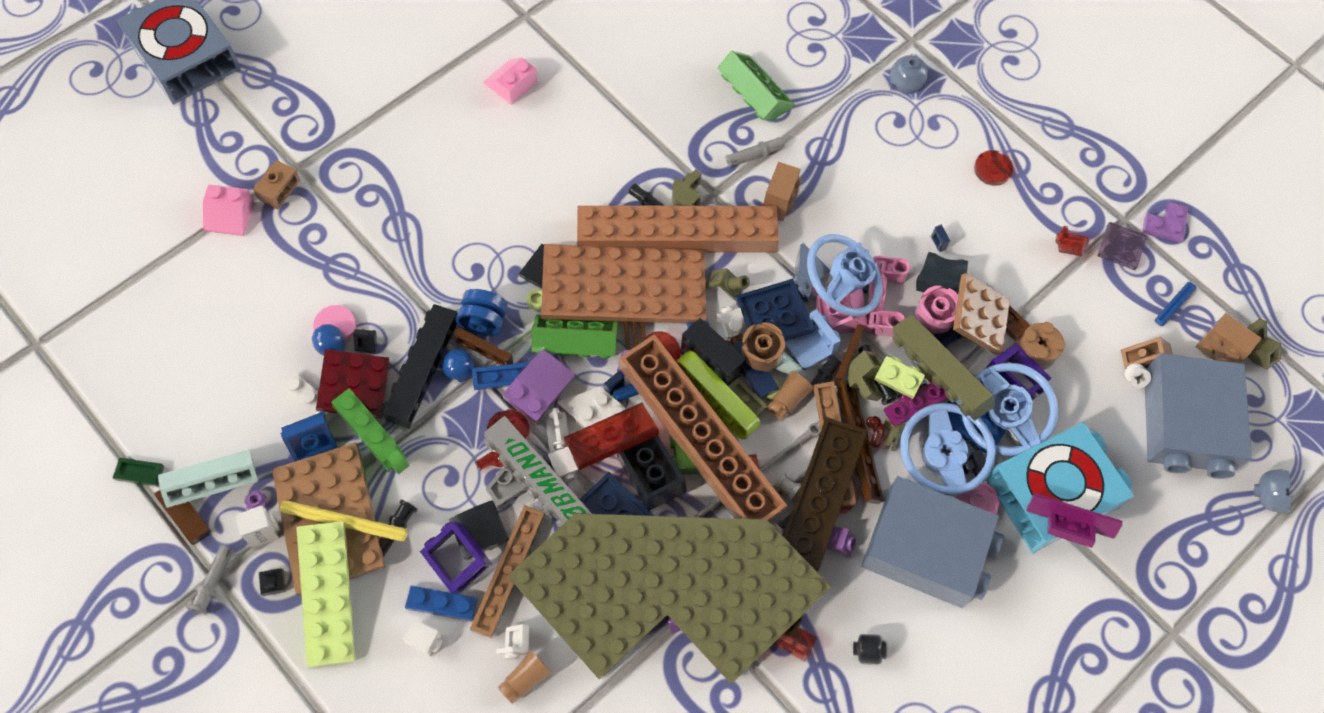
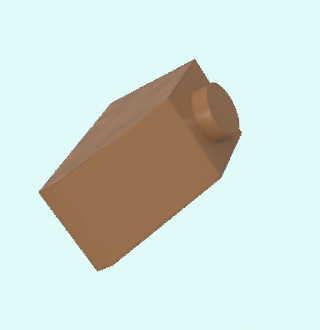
(1145, 352)

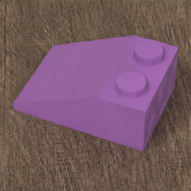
(538, 386)

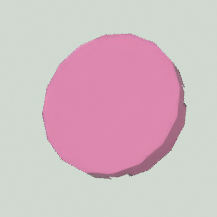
(338, 316)
(982, 497)

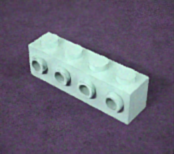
(207, 478)

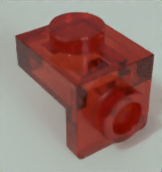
(1071, 243)

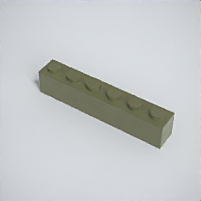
(943, 367)

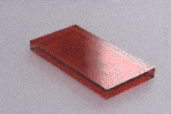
(611, 435)

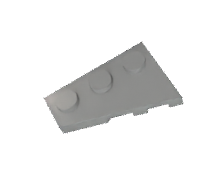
(505, 486)

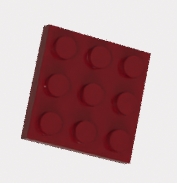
(360, 372)

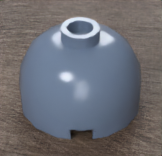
(909, 74)
(1274, 490)

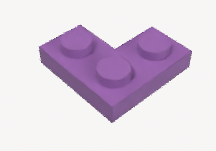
(1168, 227)

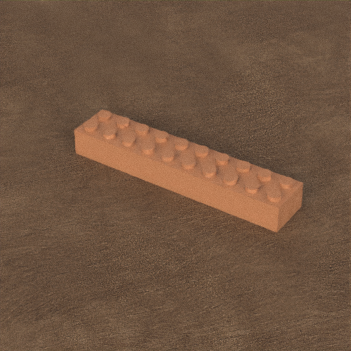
(680, 227)
(700, 432)

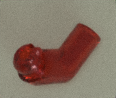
(878, 429)
(489, 459)

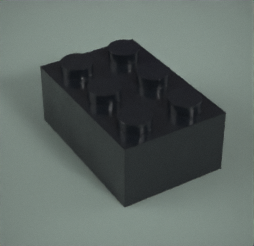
(714, 351)
(652, 472)

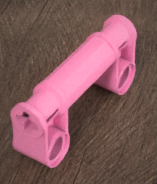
(888, 273)

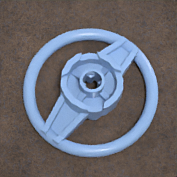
(850, 272)
(1020, 419)
(943, 437)

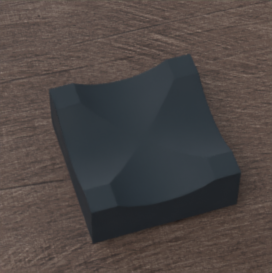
(941, 272)

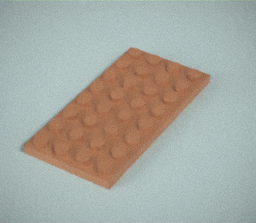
(623, 284)

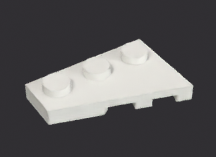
(302, 398)

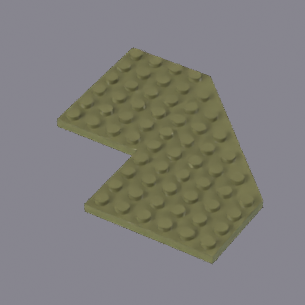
(718, 579)

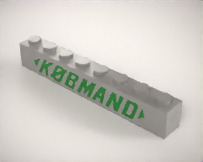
(533, 471)

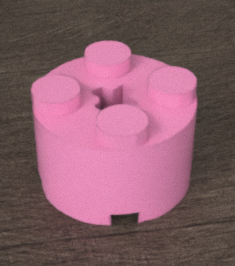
(937, 309)

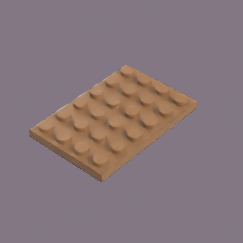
(336, 484)

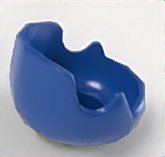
(328, 337)
(458, 365)

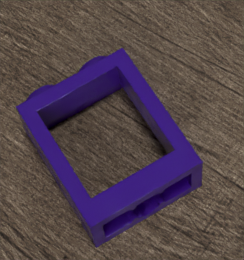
(1017, 355)
(468, 575)

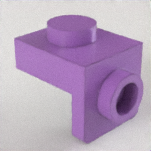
(842, 541)

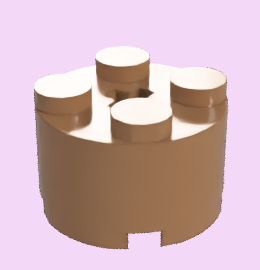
(763, 335)
(1042, 343)

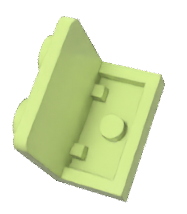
(899, 376)

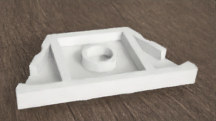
(590, 407)

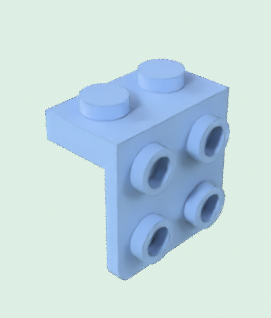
(816, 346)

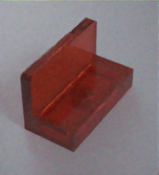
(799, 647)

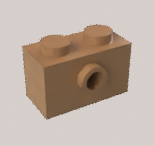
(276, 184)

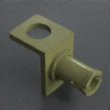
(728, 282)
(894, 435)

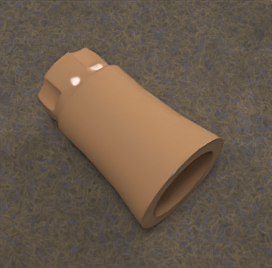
(790, 395)
(524, 677)

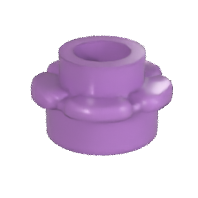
(261, 500)

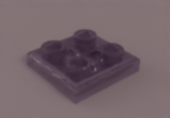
(1122, 246)

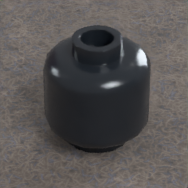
(870, 649)

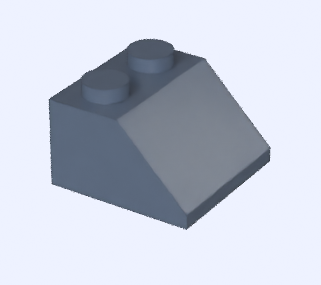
(801, 275)

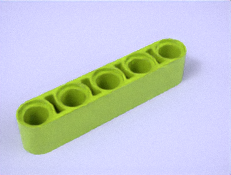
(719, 396)

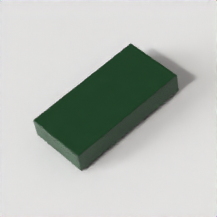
(138, 472)

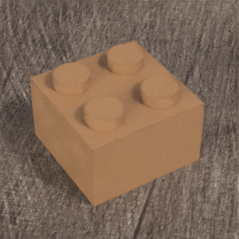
(783, 189)
(1228, 341)

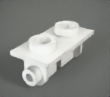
(556, 429)

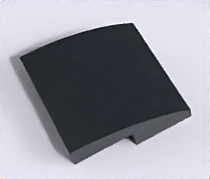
(483, 525)

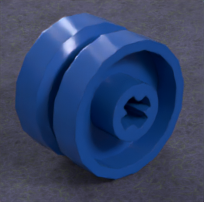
(481, 312)

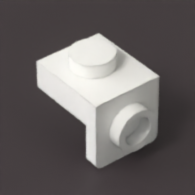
(732, 320)
(516, 642)

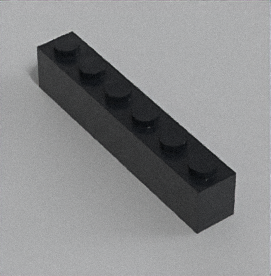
(420, 366)

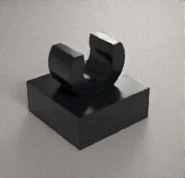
(365, 340)
(975, 463)
(272, 582)

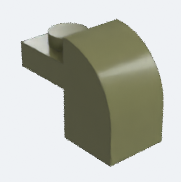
(684, 190)
(1267, 350)
(862, 375)

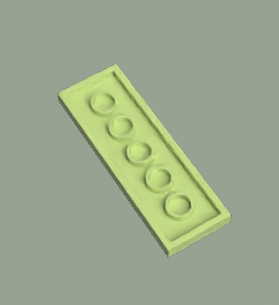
(325, 594)

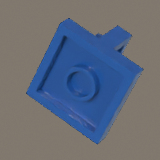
(308, 437)

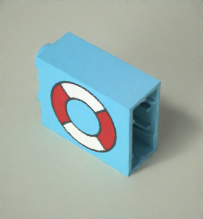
(1064, 468)

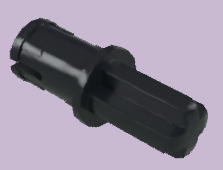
(643, 196)
(825, 373)

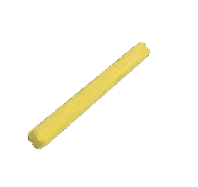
(351, 522)

